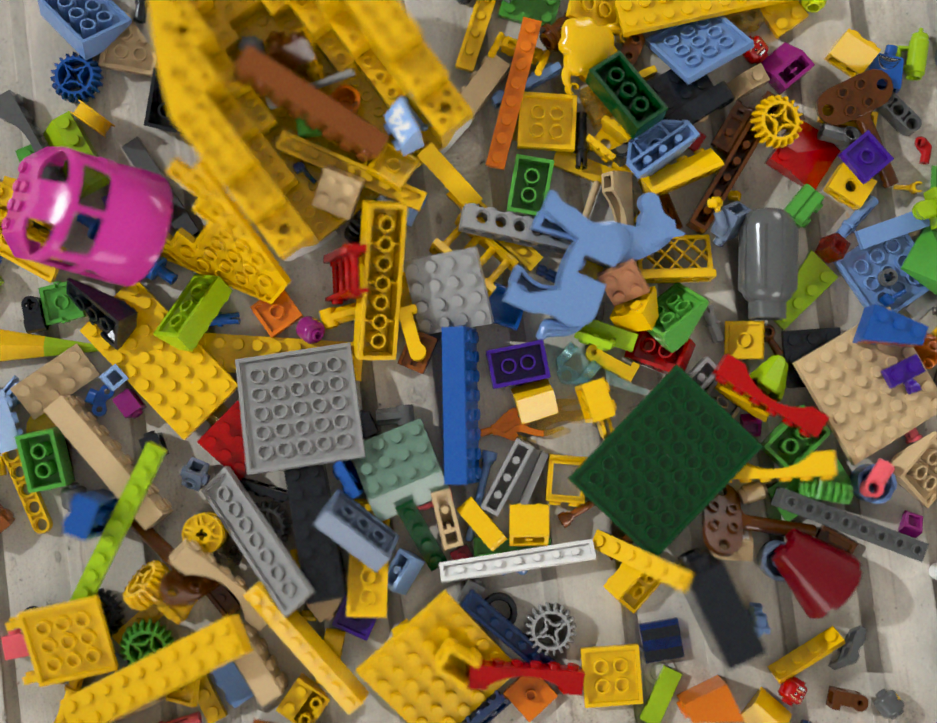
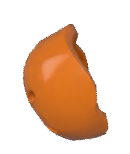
(341, 94)

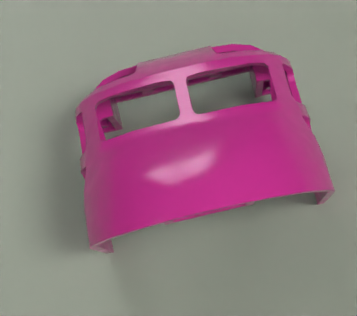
(131, 225)

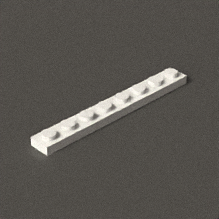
(517, 561)

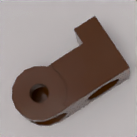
(846, 697)

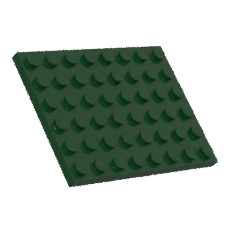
(665, 462)

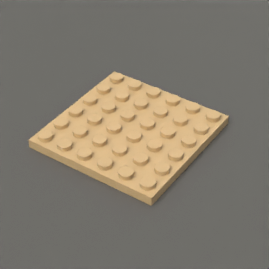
(852, 392)

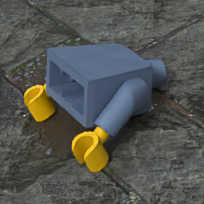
(728, 218)

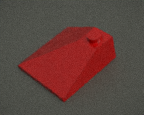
(805, 159)

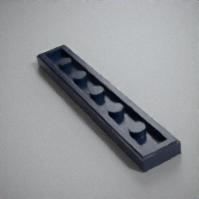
(503, 628)

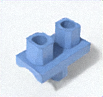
(758, 618)

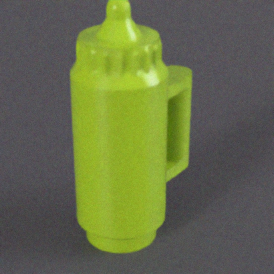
(916, 55)

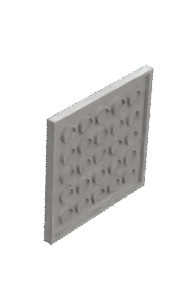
(299, 408)

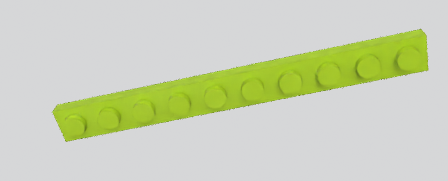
(120, 521)

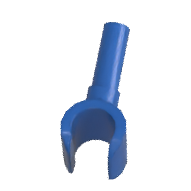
(887, 299)

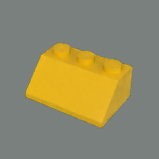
(631, 586)

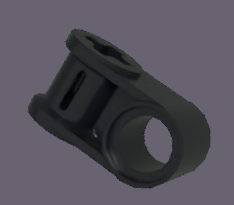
(33, 317)

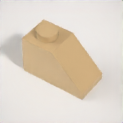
(748, 81)

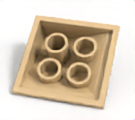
(917, 469)

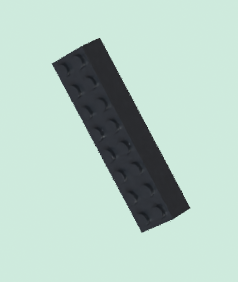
(317, 552)

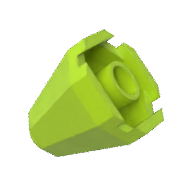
(771, 377)

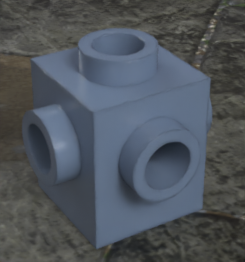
(195, 474)

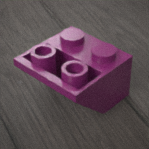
(786, 66)

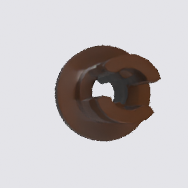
(551, 34)

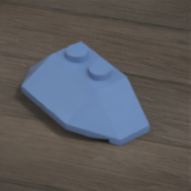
(659, 146)

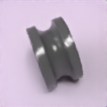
(881, 279)

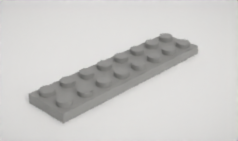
(257, 541)

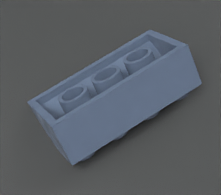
(357, 530)

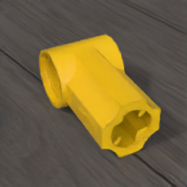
(333, 316)

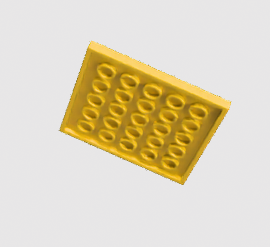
(405, 665)

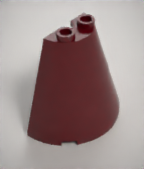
(817, 572)

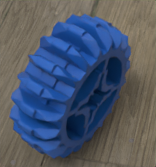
(64, 85)

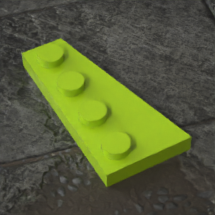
(813, 280)

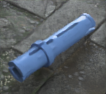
(849, 225)

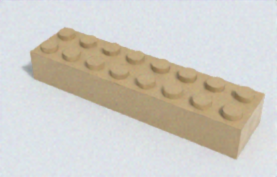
(104, 455)

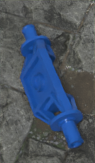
(157, 269)

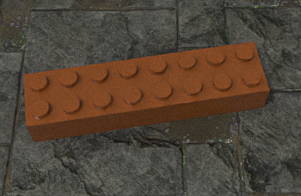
(309, 105)

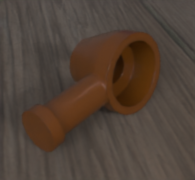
(771, 341)

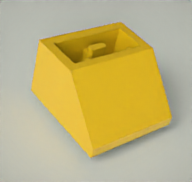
(852, 53)
(638, 313)
(529, 525)
(303, 701)

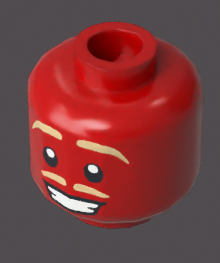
(758, 53)
(792, 691)

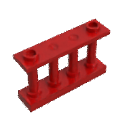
(345, 272)

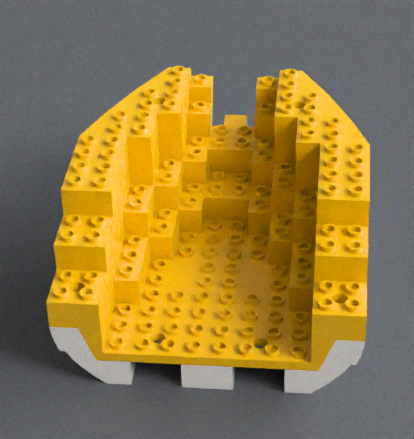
(238, 130)

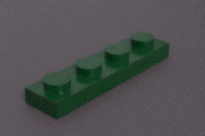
(421, 534)

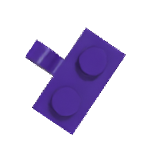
(904, 373)

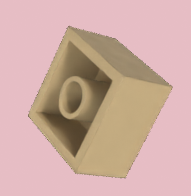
(338, 192)

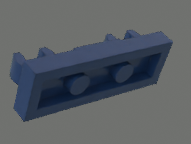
(487, 714)

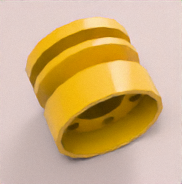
(211, 524)

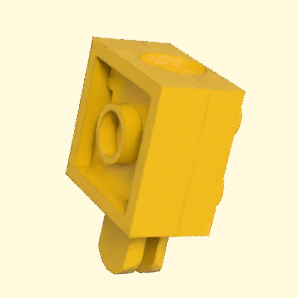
(597, 404)

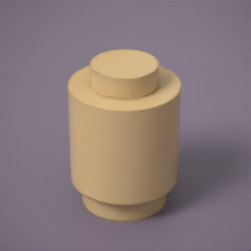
(752, 492)

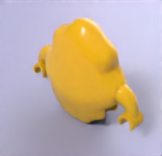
(585, 46)

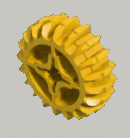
(783, 118)
(144, 585)

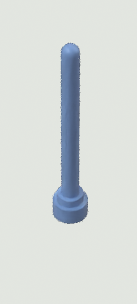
(488, 459)

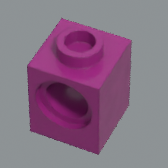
(129, 403)

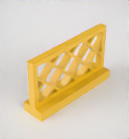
(681, 274)

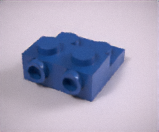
(348, 476)

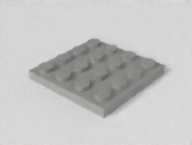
(448, 290)

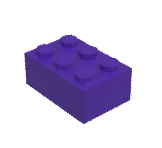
(518, 364)

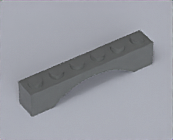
(14, 113)

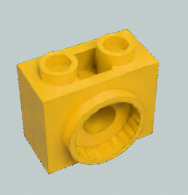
(837, 187)

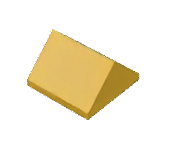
(535, 401)
(765, 709)

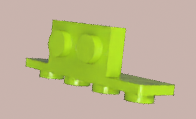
(606, 336)

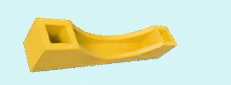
(816, 464)

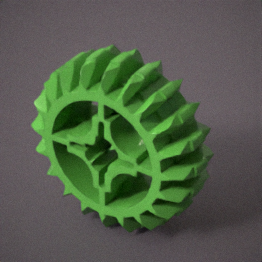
(826, 490)
(133, 637)

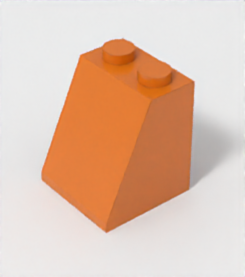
(709, 703)

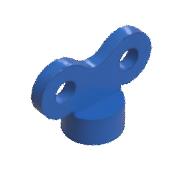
(98, 399)

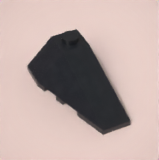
(110, 314)

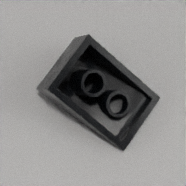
(157, 110)

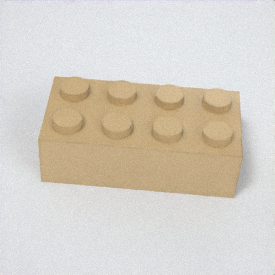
(261, 669)

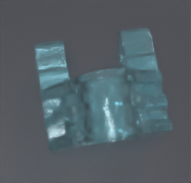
(589, 371)

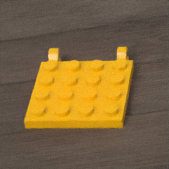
(66, 641)

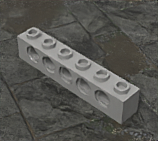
(507, 233)

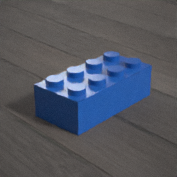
(89, 514)

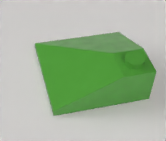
(922, 259)
(678, 316)

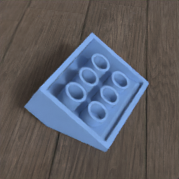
(85, 23)

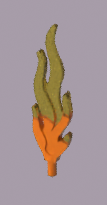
(510, 423)

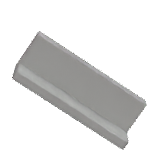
(528, 477)

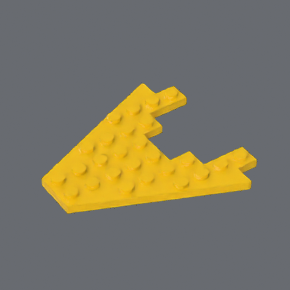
(227, 243)

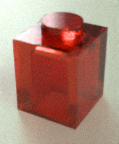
(832, 248)

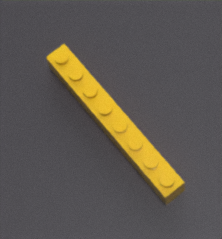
(310, 650)

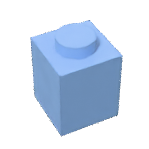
(113, 377)

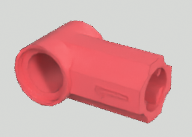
(878, 477)

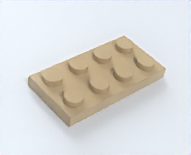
(56, 378)

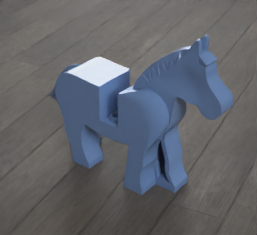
(576, 297)

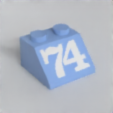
(403, 128)

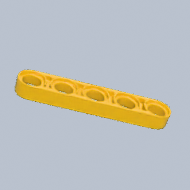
(27, 500)

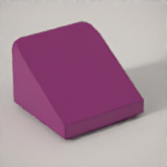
(751, 424)
(911, 524)

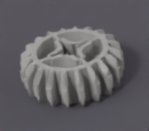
(558, 644)

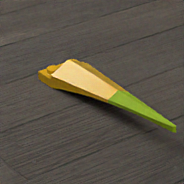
(25, 346)

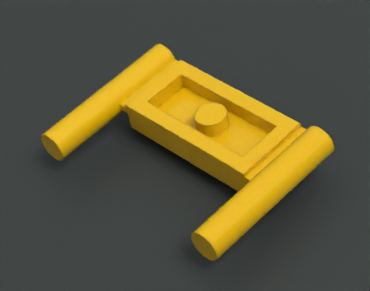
(508, 47)

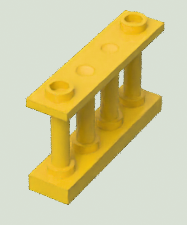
(492, 248)

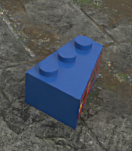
(888, 328)

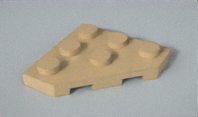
(129, 53)

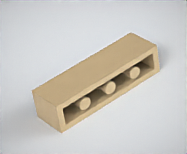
(484, 82)

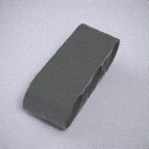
(905, 115)

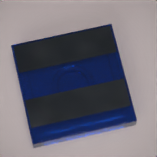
(661, 640)

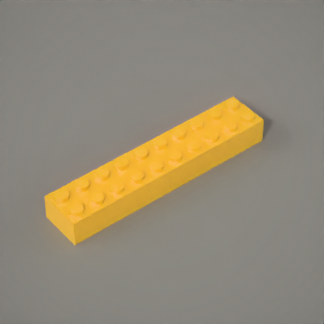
(159, 673)

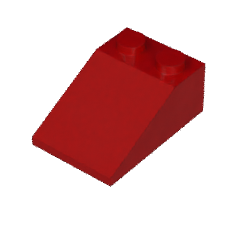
(653, 355)

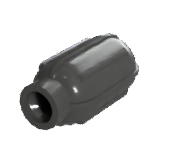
(768, 262)

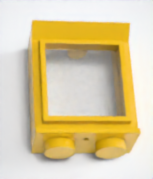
(558, 485)

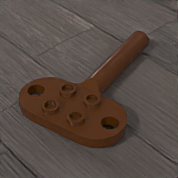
(855, 102)
(725, 523)
(187, 587)

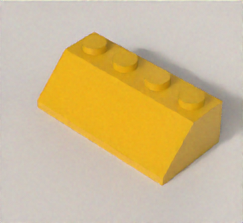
(682, 172)

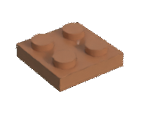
(623, 282)

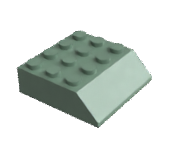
(399, 468)

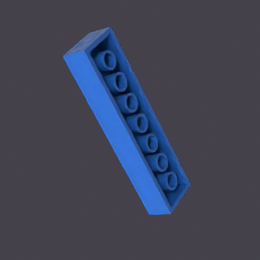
(460, 405)

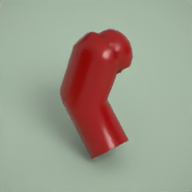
(924, 148)

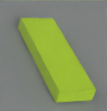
(660, 695)

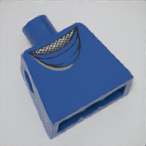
(891, 65)

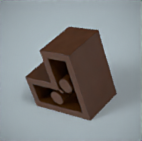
(290, 50)

